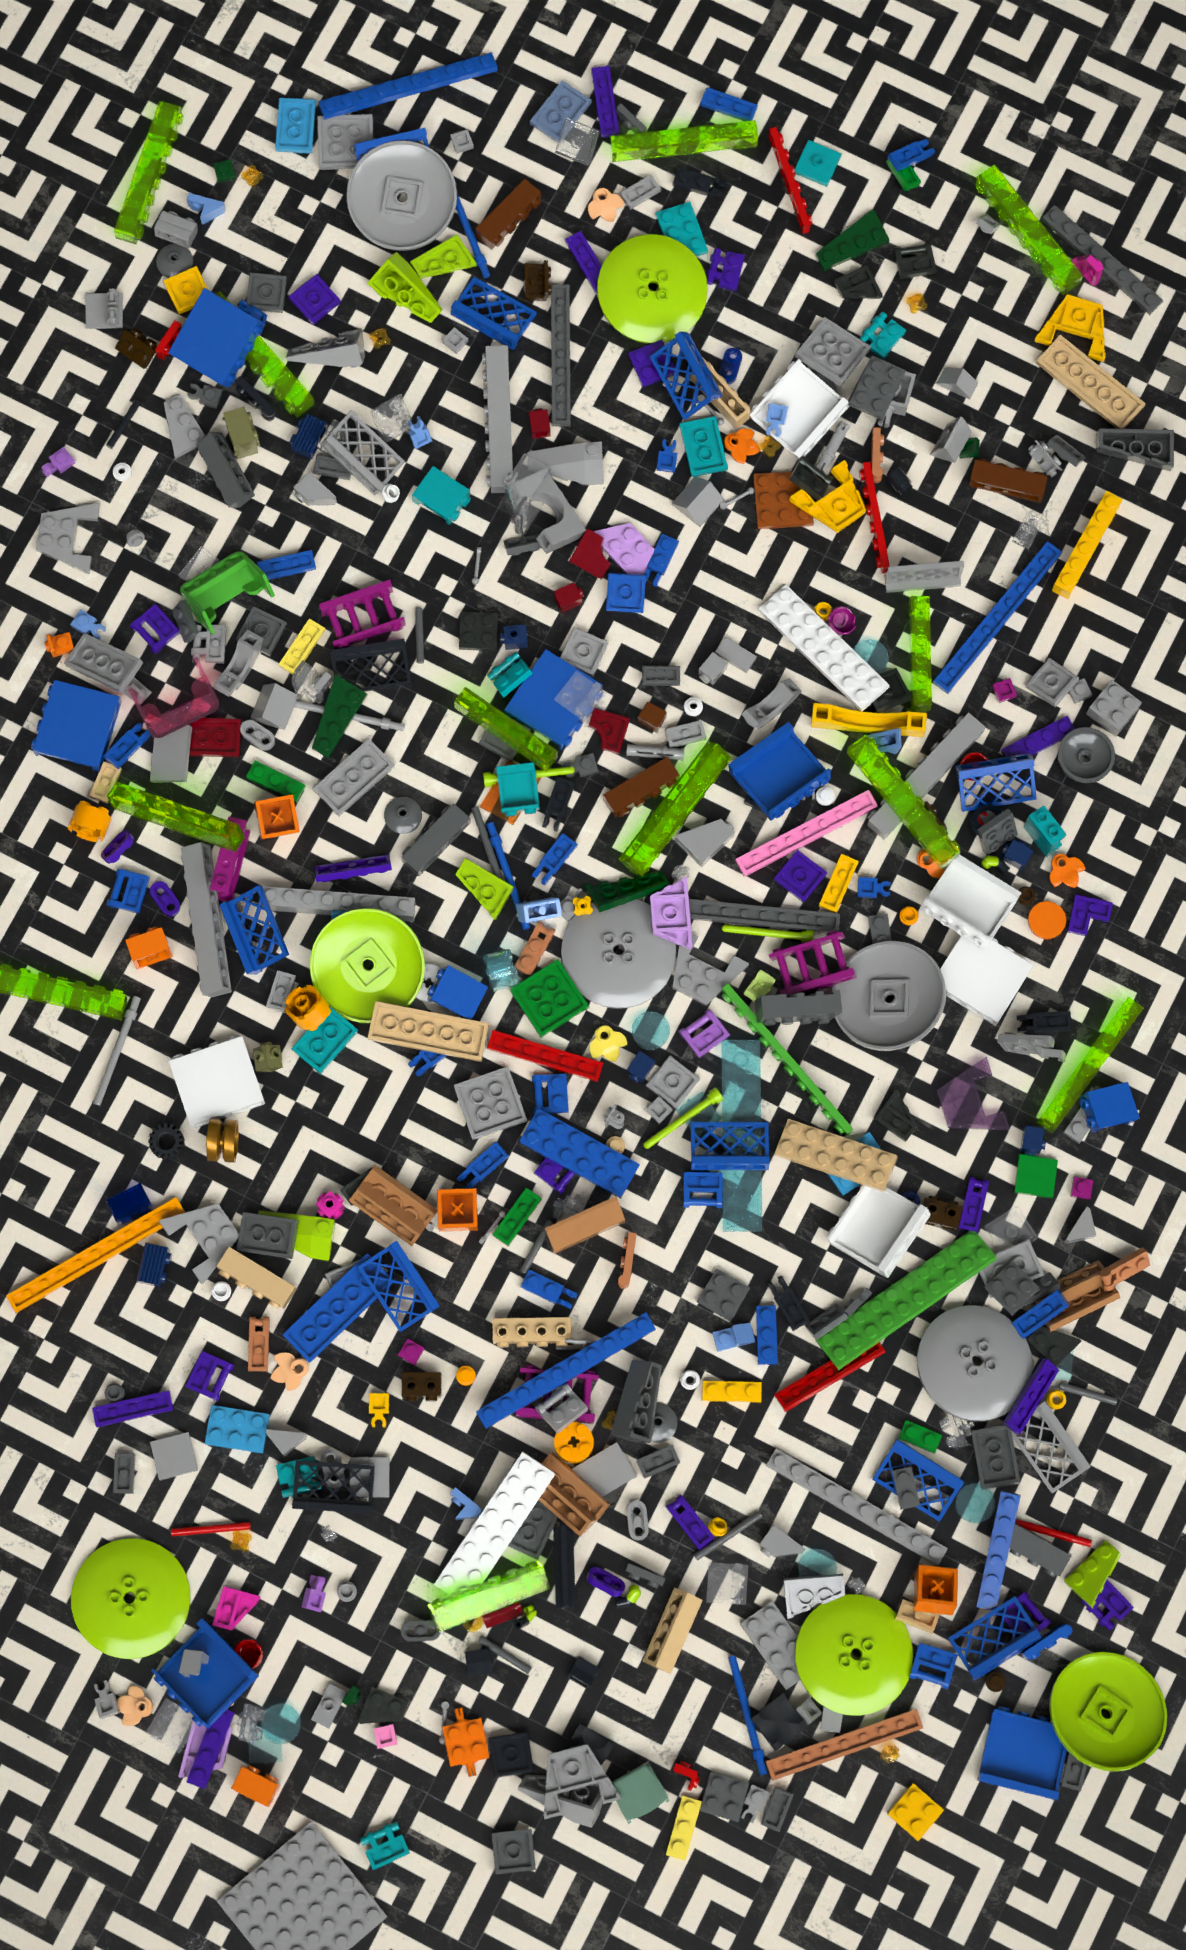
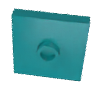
(817, 163)

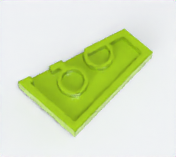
(444, 258)
(486, 887)
(1091, 1575)

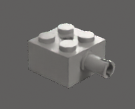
(901, 399)

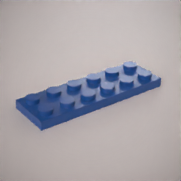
(579, 1153)
(335, 1311)

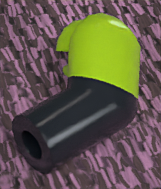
(996, 862)
(630, 1599)
(525, 1620)

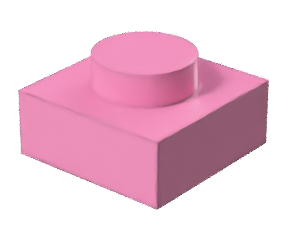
(385, 1736)

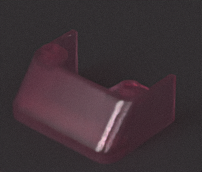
(201, 706)

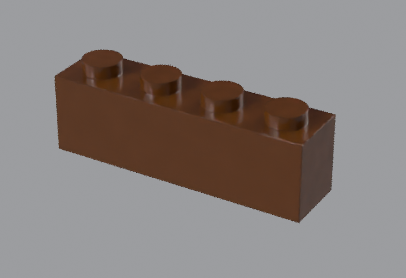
(508, 214)
(1007, 480)
(641, 787)

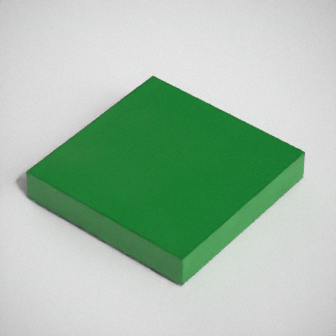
(1035, 1176)

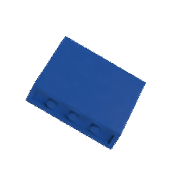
(216, 338)
(536, 705)
(76, 724)
(779, 772)
(216, 1685)
(1022, 1754)

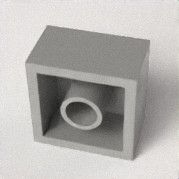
(1114, 708)

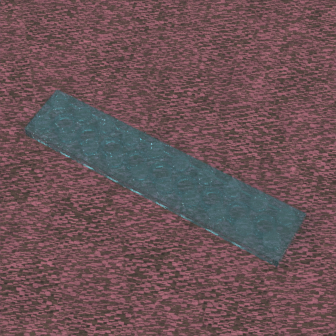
(741, 1104)

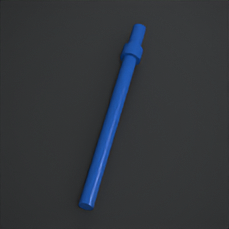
(479, 257)
(496, 842)
(758, 1753)

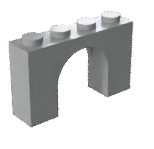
(568, 525)

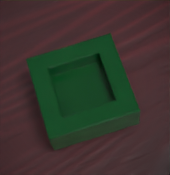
(224, 171)
(970, 449)
(352, 1696)

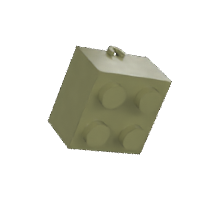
(241, 432)

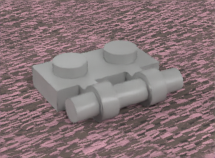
(215, 644)

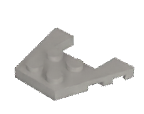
(58, 535)
(700, 979)
(1030, 1044)
(212, 1232)
(574, 1770)

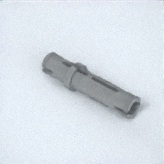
(829, 453)
(655, 752)

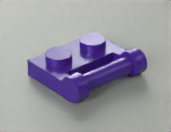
(159, 624)
(548, 1172)
(204, 1372)
(1023, 1626)

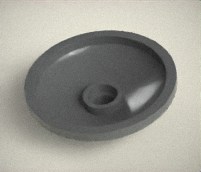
(1087, 743)

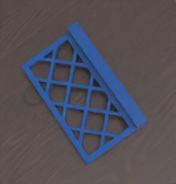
(414, 136)
(483, 323)
(695, 364)
(996, 766)
(243, 940)
(726, 1161)
(412, 1276)
(928, 1466)
(1002, 1654)

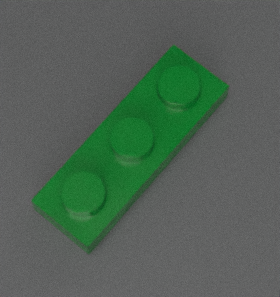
(275, 781)
(517, 1217)

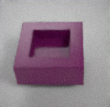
(1004, 690)
(1081, 1188)
(411, 1352)

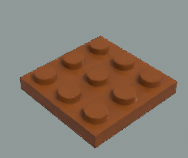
(773, 502)

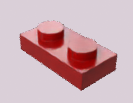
(168, 340)

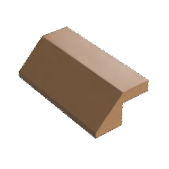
(393, 1205)
(585, 1225)
(1084, 1294)
(572, 1497)

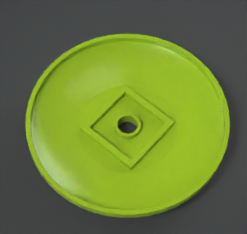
(649, 314)
(339, 959)
(159, 1602)
(826, 1660)
(1130, 1696)

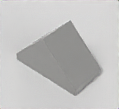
(958, 381)
(1083, 1228)
(286, 1440)

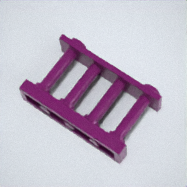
(365, 597)
(229, 866)
(826, 978)
(587, 1376)

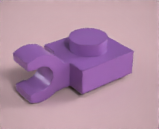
(59, 461)
(314, 1596)

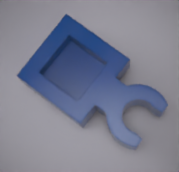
(253, 311)
(667, 458)
(869, 887)

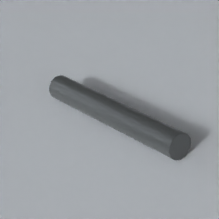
(419, 635)
(535, 1248)
(1088, 1393)
(505, 1655)

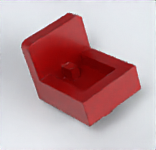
(685, 1769)

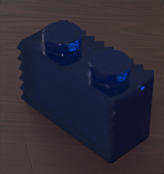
(129, 1203)

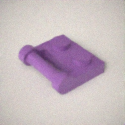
(706, 1039)

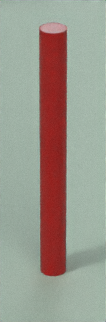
(210, 1529)
(1054, 1533)

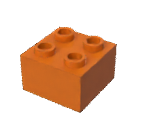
(276, 817)
(148, 947)
(457, 1210)
(935, 1589)
(256, 1786)

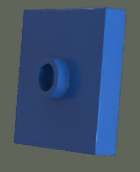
(626, 593)

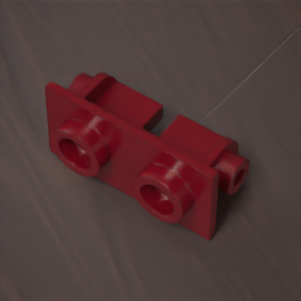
(502, 1615)

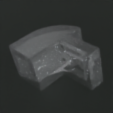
(302, 682)

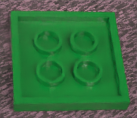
(549, 998)

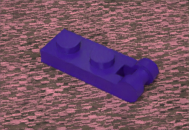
(973, 1205)
(690, 1522)

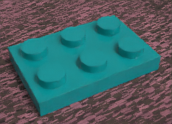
(682, 225)
(703, 446)
(325, 1043)

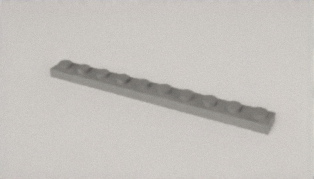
(856, 1507)

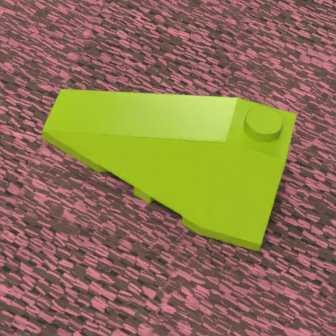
(402, 285)
(313, 1234)

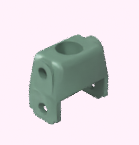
(639, 1792)

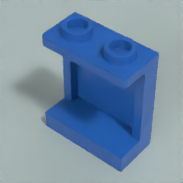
(457, 992)
(1109, 1107)

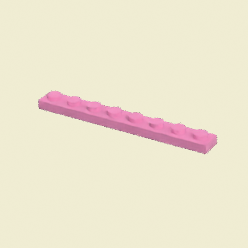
(806, 833)

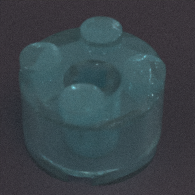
(500, 970)

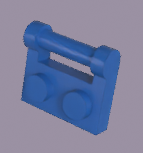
(133, 894)
(556, 1093)
(703, 1183)
(935, 1659)

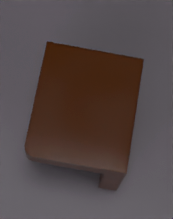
(652, 717)

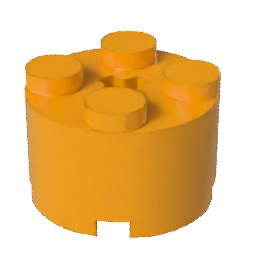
(90, 822)
(307, 1007)
(581, 1451)

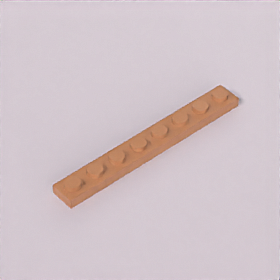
(844, 1744)

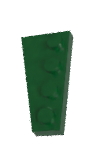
(856, 240)
(340, 709)
(625, 890)

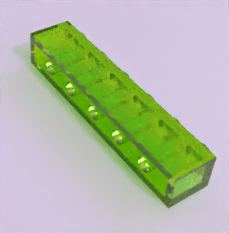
(920, 653)
(506, 729)
(488, 1596)

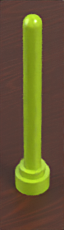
(492, 779)
(805, 936)
(713, 1097)

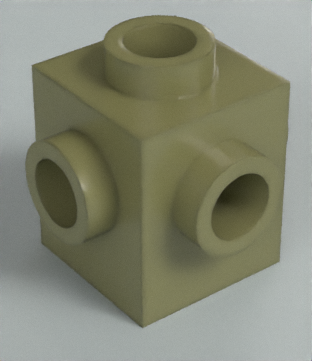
(267, 1057)

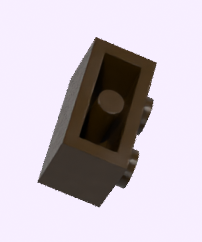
(943, 1214)
(421, 1385)

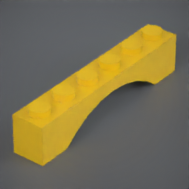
(1087, 544)
(837, 718)

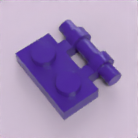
(731, 269)
(1114, 1602)

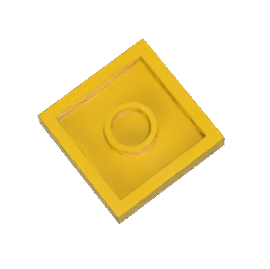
(185, 289)
(915, 1812)

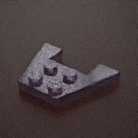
(962, 1102)

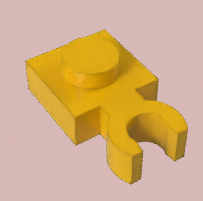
(378, 1405)

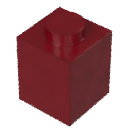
(539, 423)
(568, 597)

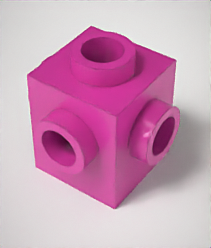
(333, 1212)

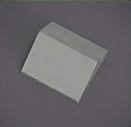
(952, 440)
(698, 500)
(274, 706)

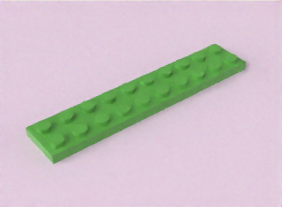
(906, 1299)

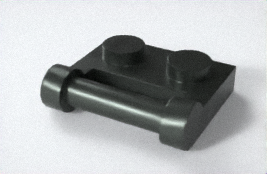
(915, 265)
(808, 482)

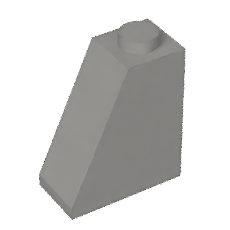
(705, 841)

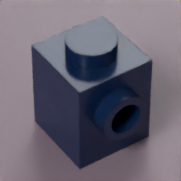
(514, 637)
(1017, 854)
(640, 1067)
(1032, 1140)

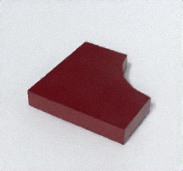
(590, 555)
(611, 729)

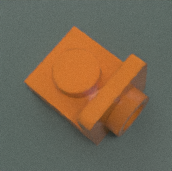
(59, 644)

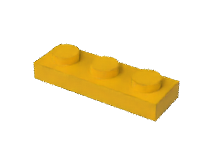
(838, 883)
(731, 1391)

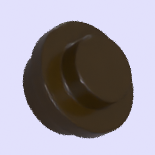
(1027, 896)
(995, 1682)

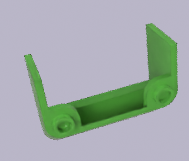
(221, 584)

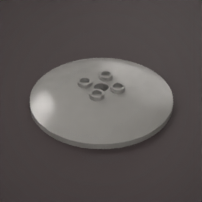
(395, 170)
(891, 970)
(614, 978)
(954, 1379)

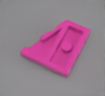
(1089, 267)
(233, 1607)

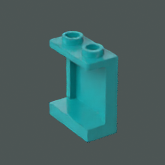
(442, 495)
(518, 789)
(1044, 830)

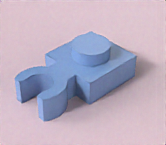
(776, 415)
(419, 433)
(86, 623)

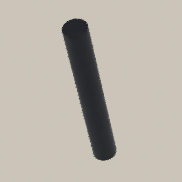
(123, 424)

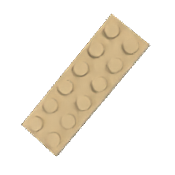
(1090, 383)
(428, 1031)
(836, 1155)

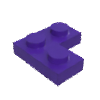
(1086, 909)

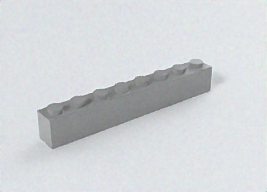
(498, 416)
(930, 769)
(325, 901)
(206, 920)

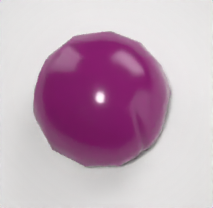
(841, 620)

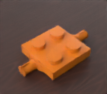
(465, 1742)

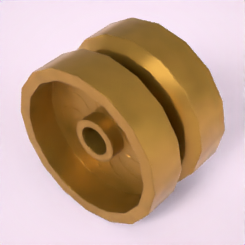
(220, 1140)

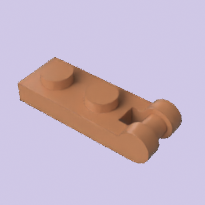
(876, 455)
(534, 949)
(626, 1261)
(1124, 1268)
(258, 1345)

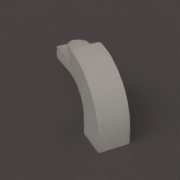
(241, 663)
(772, 705)

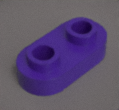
(117, 846)
(165, 899)
(605, 1581)

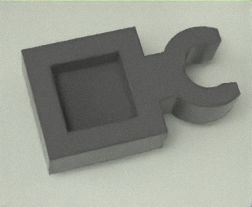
(207, 396)
(584, 765)
(852, 1305)

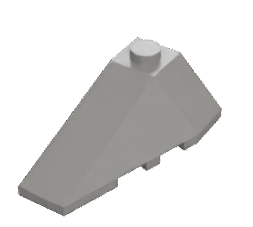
(341, 351)
(574, 462)
(577, 1805)

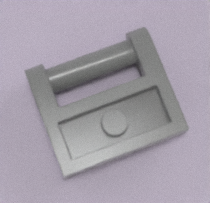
(564, 1413)

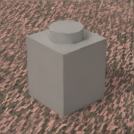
(712, 669)

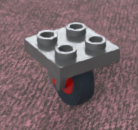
(993, 827)

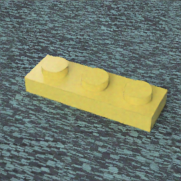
(302, 646)
(683, 1828)

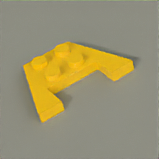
(1078, 318)
(838, 507)

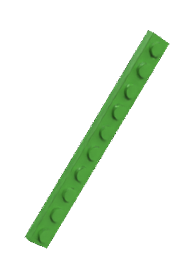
(791, 1066)

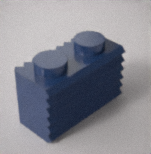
(308, 436)
(153, 1265)

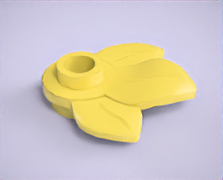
(609, 1046)

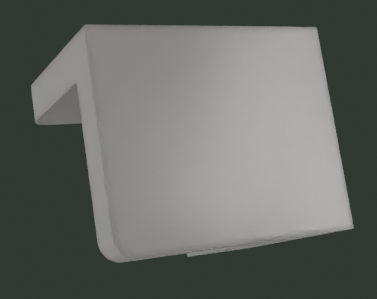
(192, 1662)

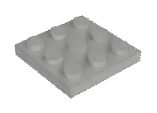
(337, 139)
(832, 351)
(490, 1103)

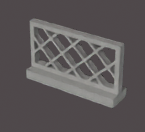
(350, 460)
(923, 576)
(1065, 1442)

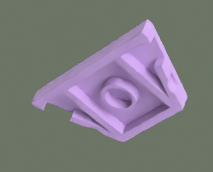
(627, 548)
(672, 914)
(193, 1746)

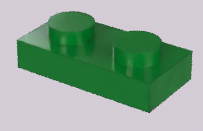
(907, 177)
(920, 1437)

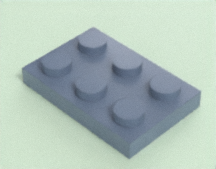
(561, 104)

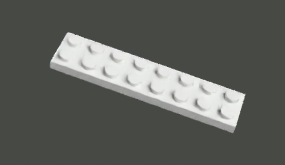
(823, 648)
(496, 1525)

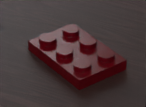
(215, 737)

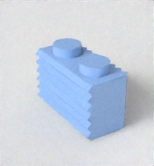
(538, 910)

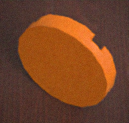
(1047, 920)

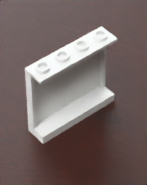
(810, 412)
(970, 901)
(984, 977)
(216, 1081)
(878, 1228)

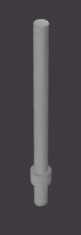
(385, 723)
(130, 1015)

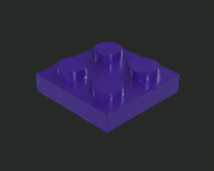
(314, 299)
(643, 365)
(800, 876)

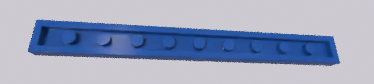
(407, 86)
(997, 617)
(565, 1370)

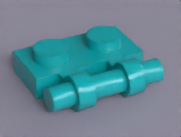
(888, 337)
(512, 677)
(286, 1475)
(386, 1852)

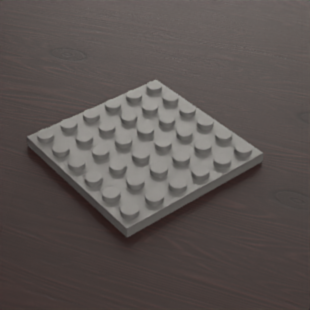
(302, 1899)

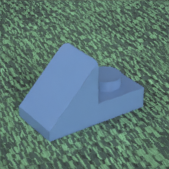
(210, 207)
(888, 740)
(733, 1337)
(470, 1510)

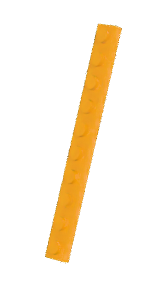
(93, 1256)

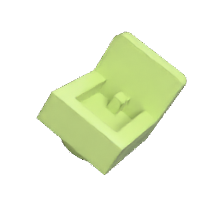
(760, 985)

